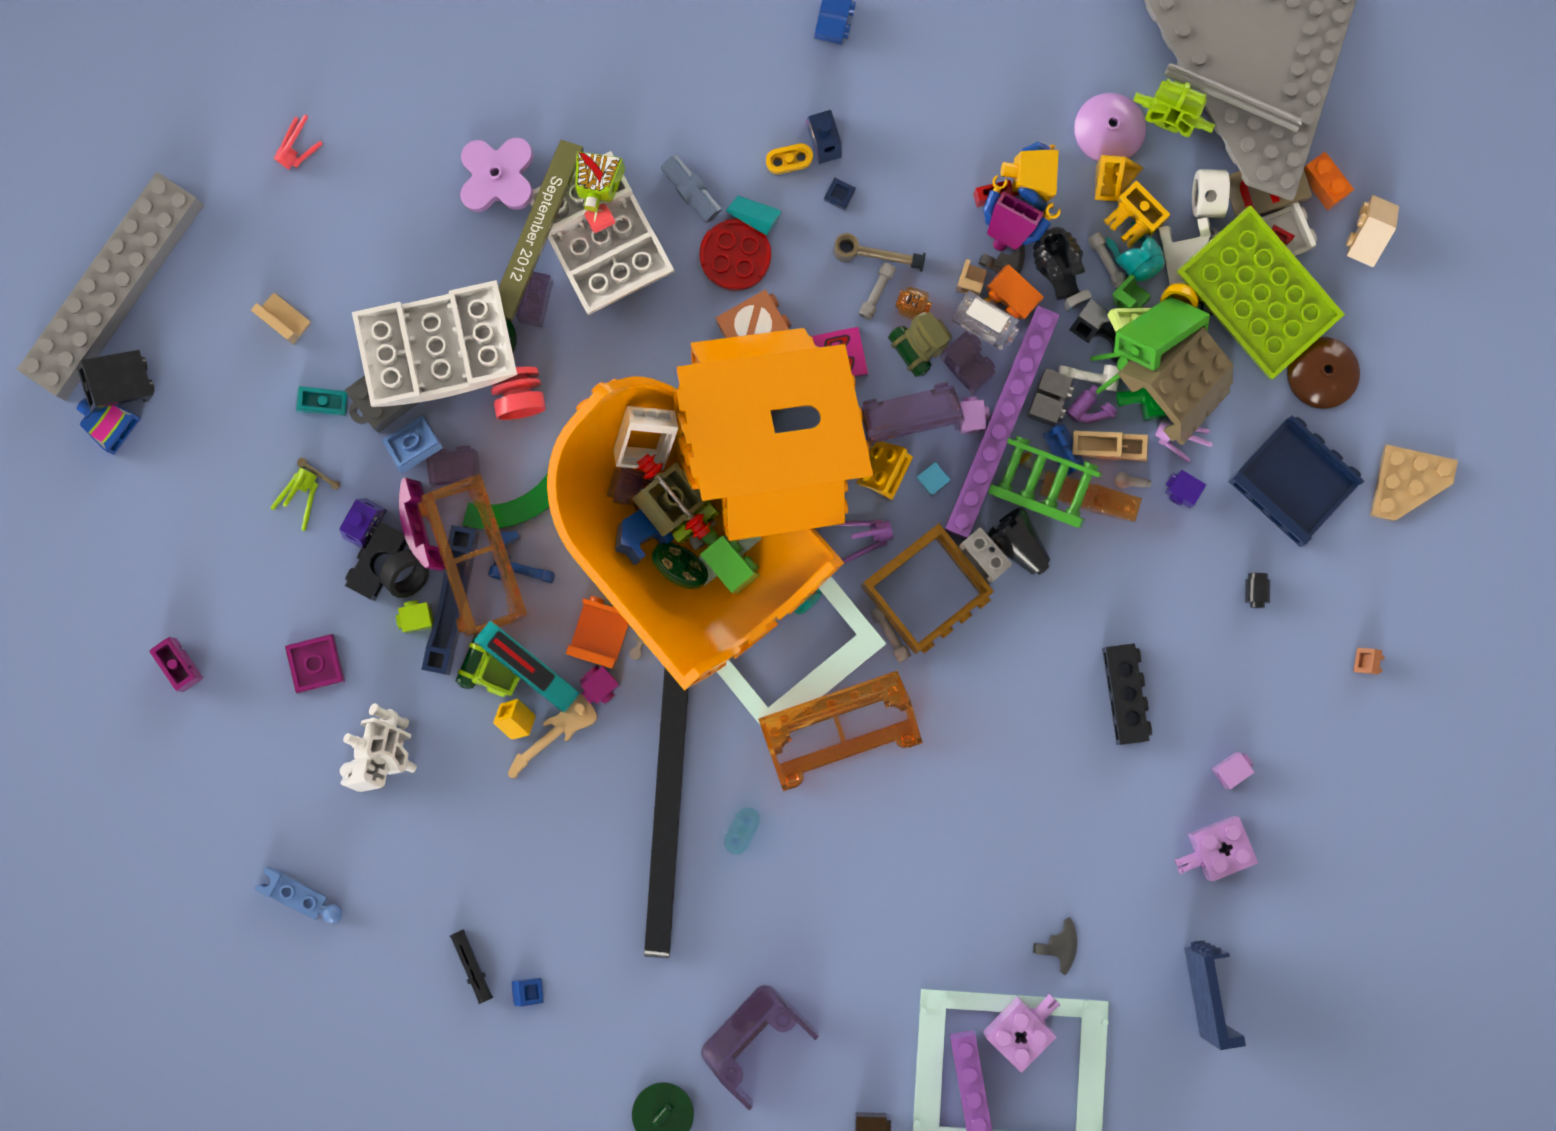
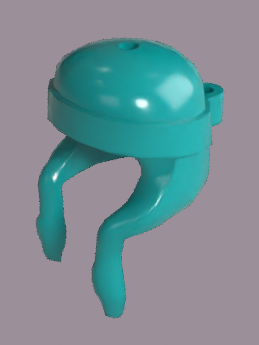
(1142, 262)

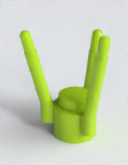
(301, 481)

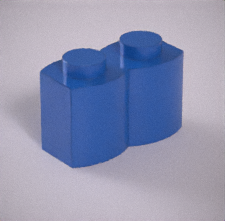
(833, 19)

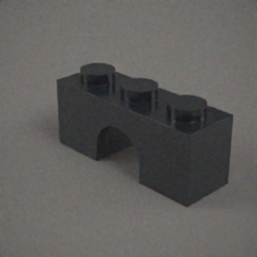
(1093, 323)
(363, 577)

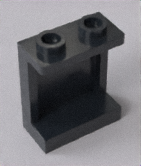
(115, 379)

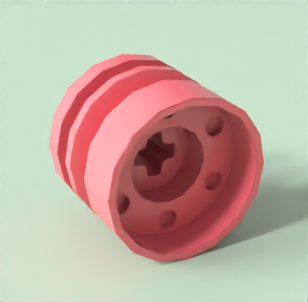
(517, 398)

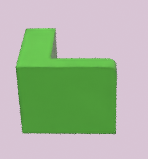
(1130, 294)

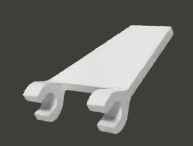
(1181, 251)

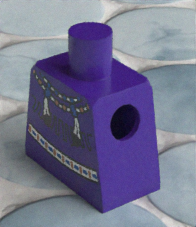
(360, 521)

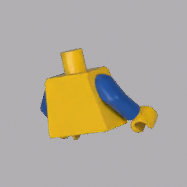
(1034, 174)

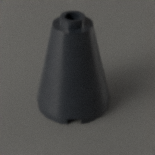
(1020, 541)

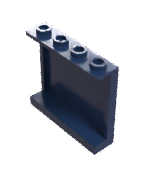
(1296, 480)
(1207, 996)

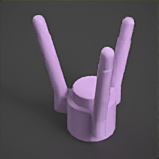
(1164, 439)

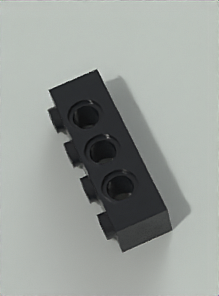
(1120, 707)

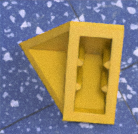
(1114, 176)

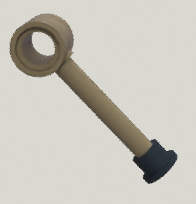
(915, 260)

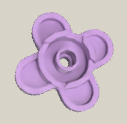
(507, 186)

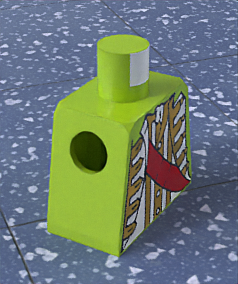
(597, 178)

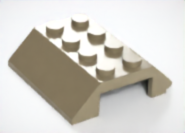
(1187, 383)

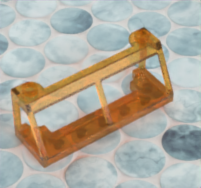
(479, 495)
(885, 688)

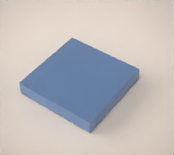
(412, 444)

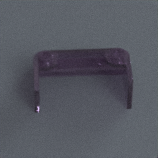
(911, 414)
(741, 1028)

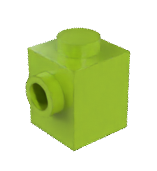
(415, 616)

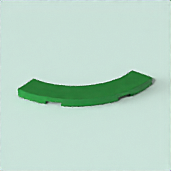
(514, 511)

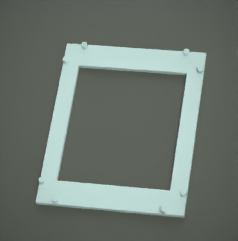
(825, 675)
(931, 1049)

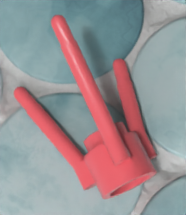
(285, 154)

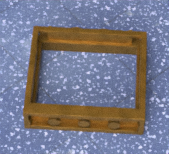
(962, 563)

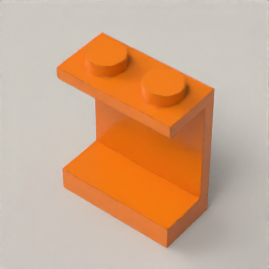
(598, 633)

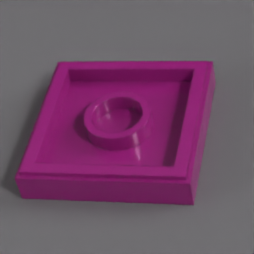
(314, 663)

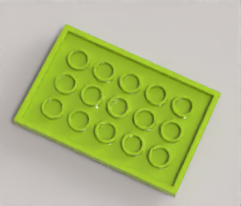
(1260, 292)

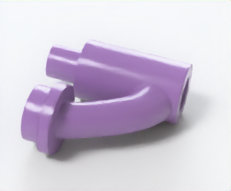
(1078, 409)

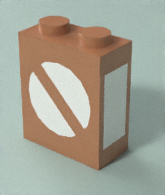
(753, 316)

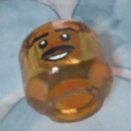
(913, 302)

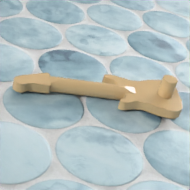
(578, 716)

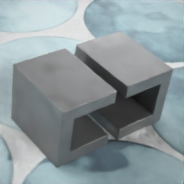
(1050, 397)

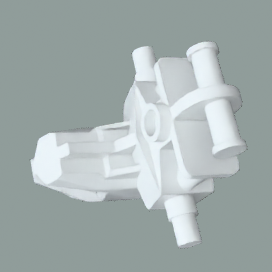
(378, 751)

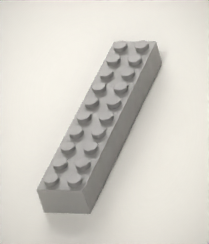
(111, 285)

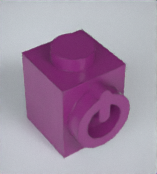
(598, 685)

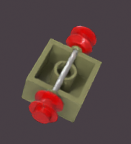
(670, 499)

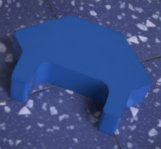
(634, 532)

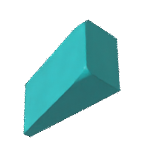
(754, 214)
(321, 401)

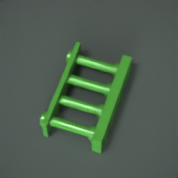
(1049, 505)

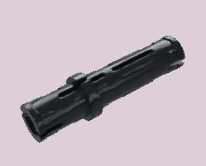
(471, 967)

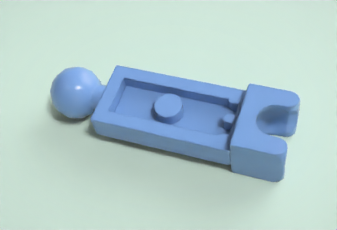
(298, 896)

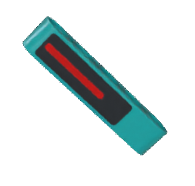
(526, 666)

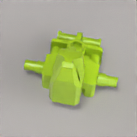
(1176, 108)

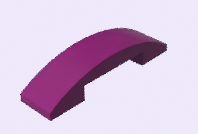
(414, 527)

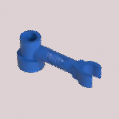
(540, 574)

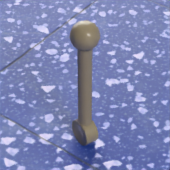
(302, 463)

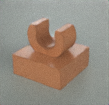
(1368, 661)

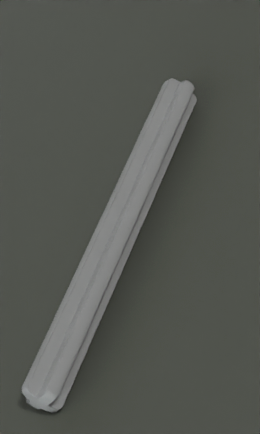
(1233, 97)

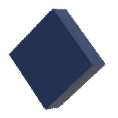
(839, 194)

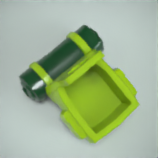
(485, 670)

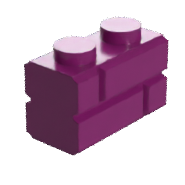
(176, 664)

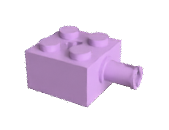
(1206, 850)
(1031, 1022)

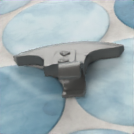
(1015, 260)
(1061, 945)

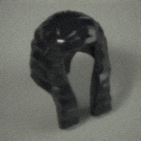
(1059, 260)

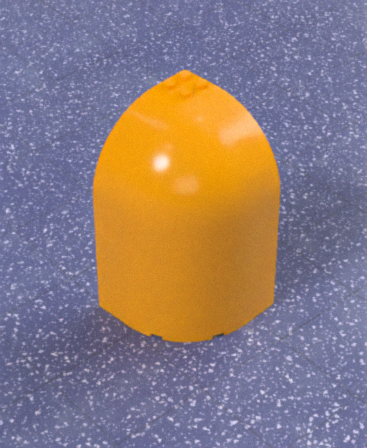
(683, 627)

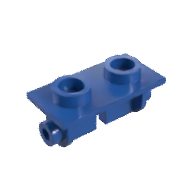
(1061, 444)

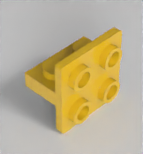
(888, 466)

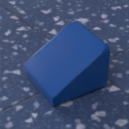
(510, 538)
(527, 992)

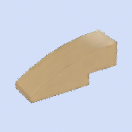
(1110, 445)

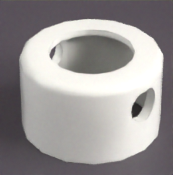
(1217, 199)

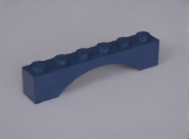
(444, 633)

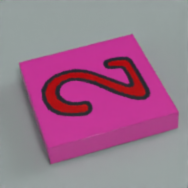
(854, 348)

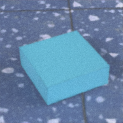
(933, 478)

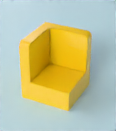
(514, 719)

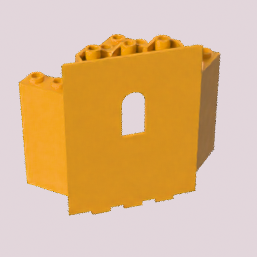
(729, 437)

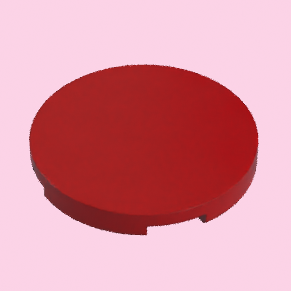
(735, 255)

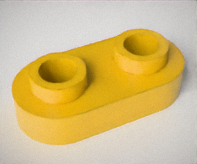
(788, 156)

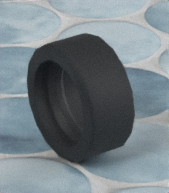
(395, 566)

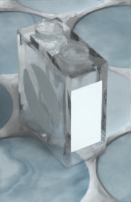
(986, 321)

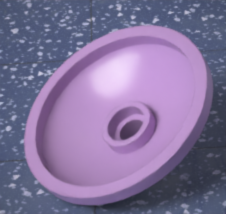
(1099, 138)

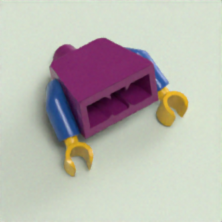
(1012, 220)

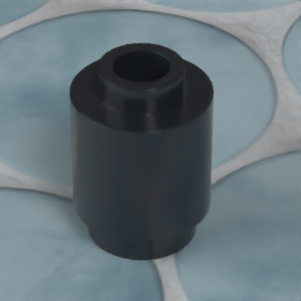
(1257, 590)

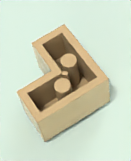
(1374, 230)

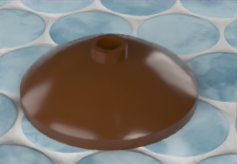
(1313, 384)

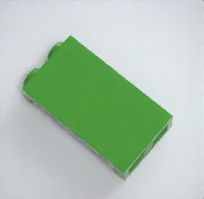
(1158, 331)

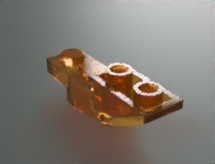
(1097, 498)

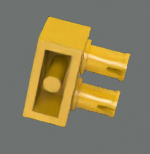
(1143, 208)

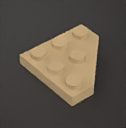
(1408, 480)

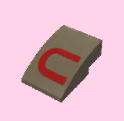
(1263, 203)

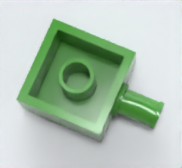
(728, 561)

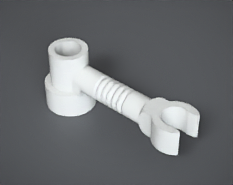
(1108, 373)

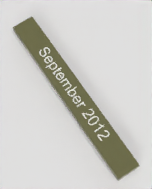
(538, 227)

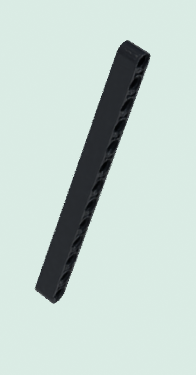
(666, 819)

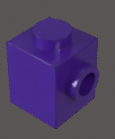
(1184, 488)

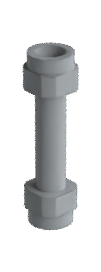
(1097, 243)
(868, 308)
(901, 652)

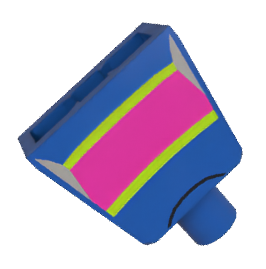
(109, 426)

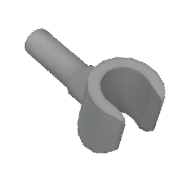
(696, 543)

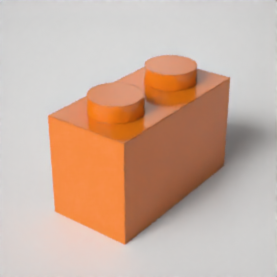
(1327, 181)
(1013, 293)

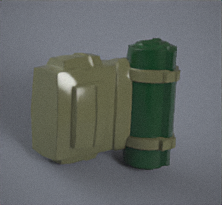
(920, 342)

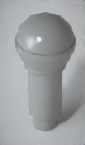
(1124, 480)

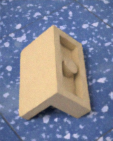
(282, 317)

